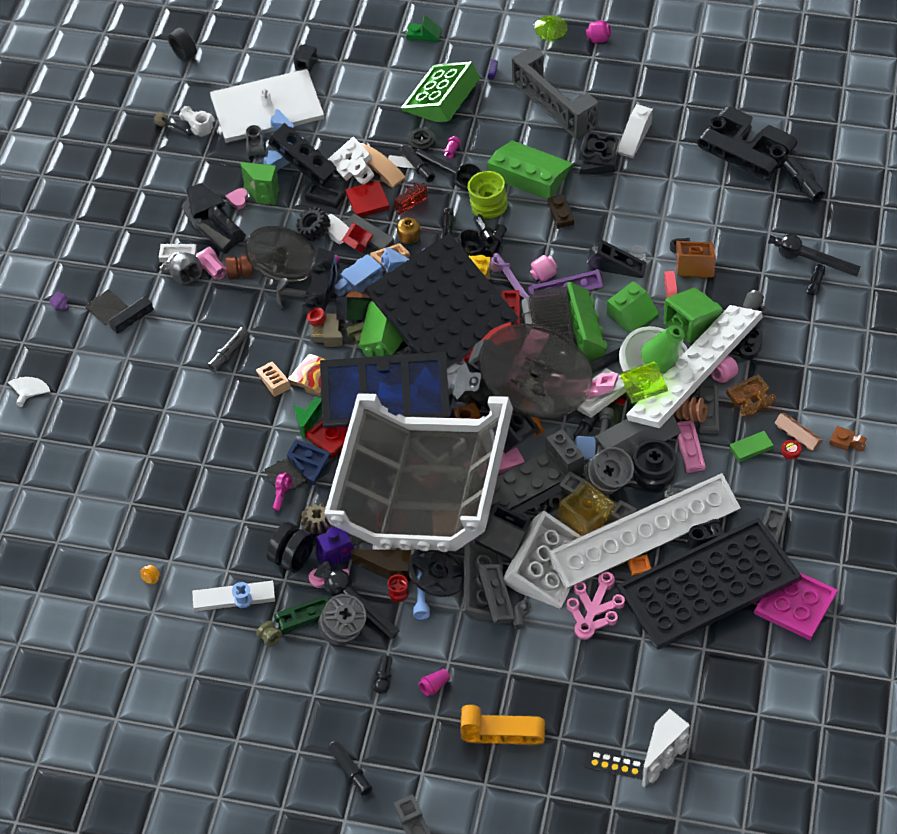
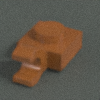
(846, 438)

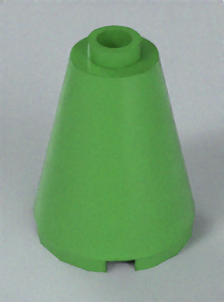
(664, 348)

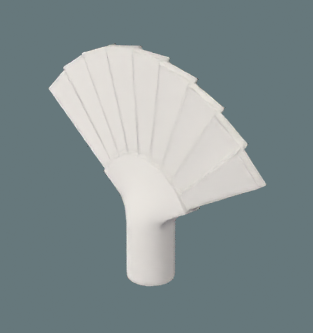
(27, 388)

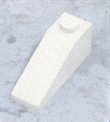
(635, 130)

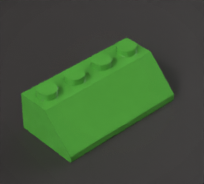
(585, 322)

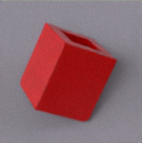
(357, 237)

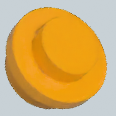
(150, 574)

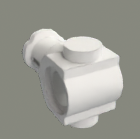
(200, 122)

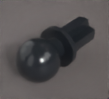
(381, 683)

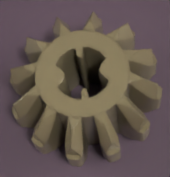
(315, 520)

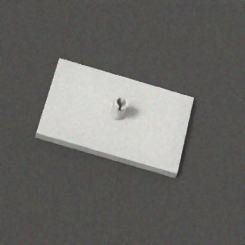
(256, 103)

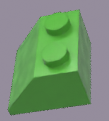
(261, 182)
(631, 307)

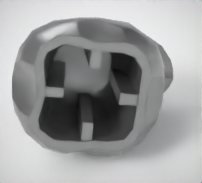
(183, 267)

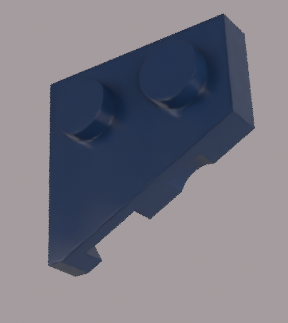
(308, 460)

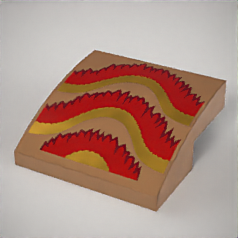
(308, 375)

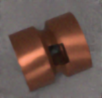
(237, 267)

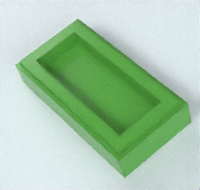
(751, 446)

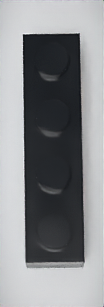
(131, 315)

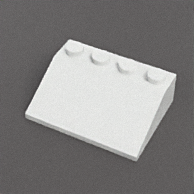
(531, 567)

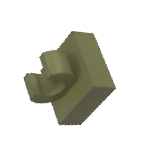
(354, 333)

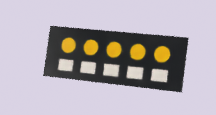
(614, 763)

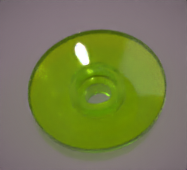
(550, 27)

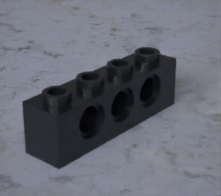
(305, 164)

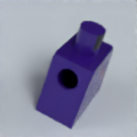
(334, 547)

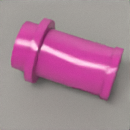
(453, 144)

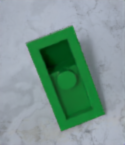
(426, 31)
(308, 417)

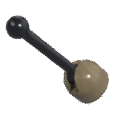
(161, 120)

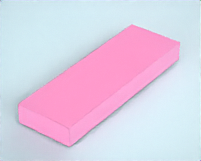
(690, 447)

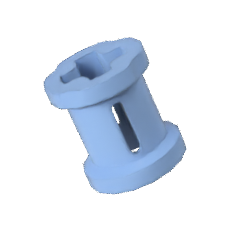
(241, 595)

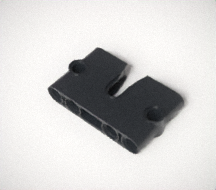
(760, 156)

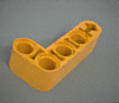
(500, 729)

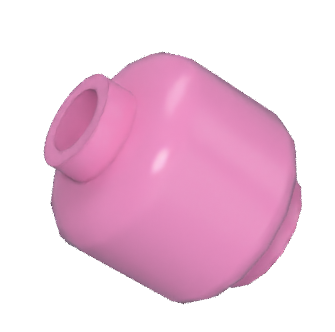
(543, 268)
(725, 370)

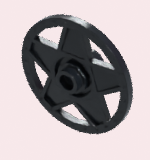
(436, 572)

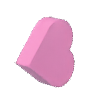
(237, 198)

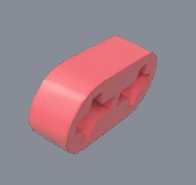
(670, 283)

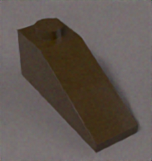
(383, 562)

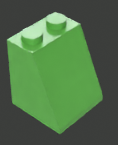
(691, 312)
(378, 334)

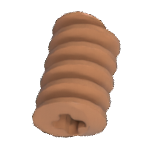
(692, 410)

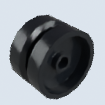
(654, 464)
(290, 547)

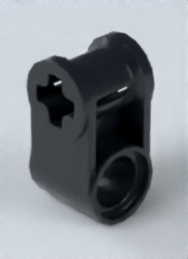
(704, 532)

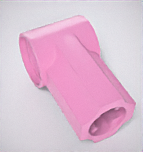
(211, 263)

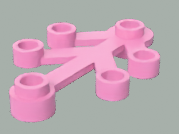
(594, 608)

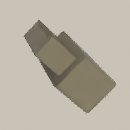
(328, 332)

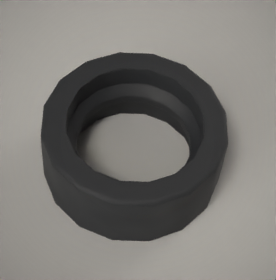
(182, 44)

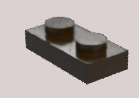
(560, 211)

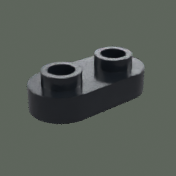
(748, 346)

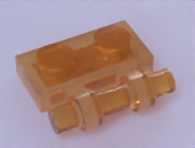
(749, 390)

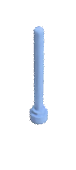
(421, 609)

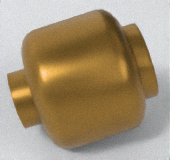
(408, 230)

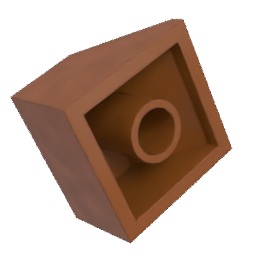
(695, 259)

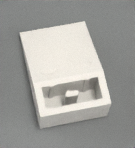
(667, 740)

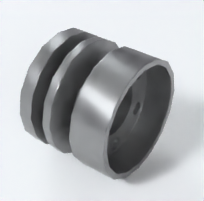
(614, 462)
(333, 627)

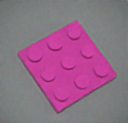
(798, 606)

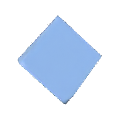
(586, 446)

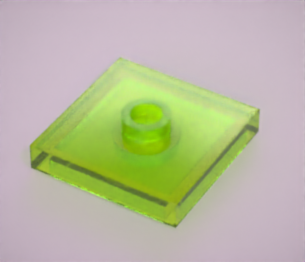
(643, 382)

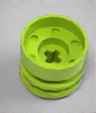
(487, 194)

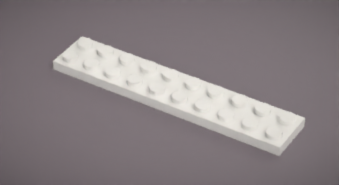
(696, 365)
(642, 531)

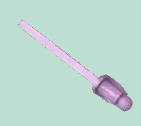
(498, 265)

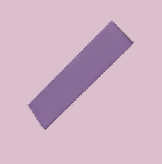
(588, 281)

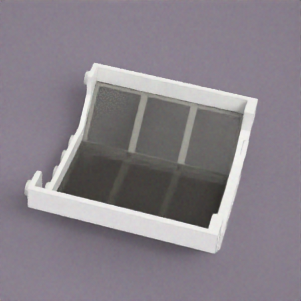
(417, 476)

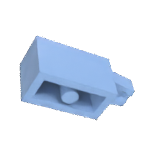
(359, 276)

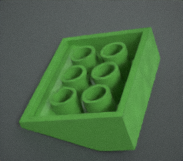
(442, 91)
(529, 169)

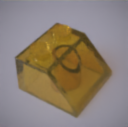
(585, 509)

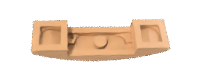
(384, 167)

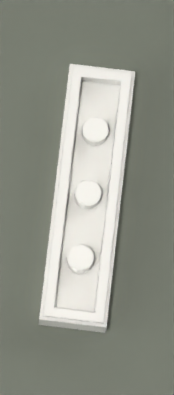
(222, 596)

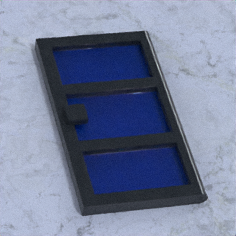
(403, 383)

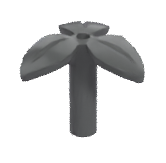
(281, 291)

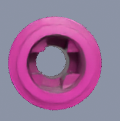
(432, 683)

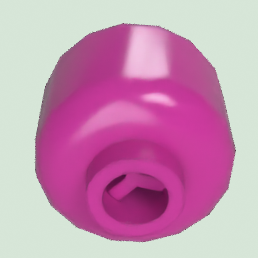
(599, 31)

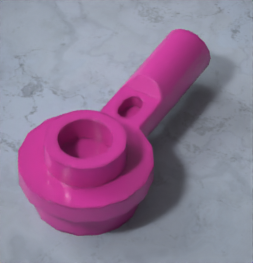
(283, 484)

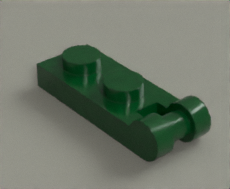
(301, 614)

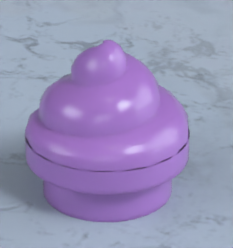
(59, 301)

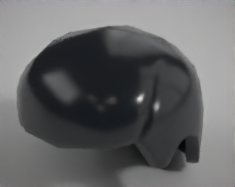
(464, 174)
(471, 242)

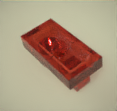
(410, 198)

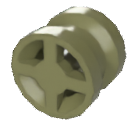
(269, 633)

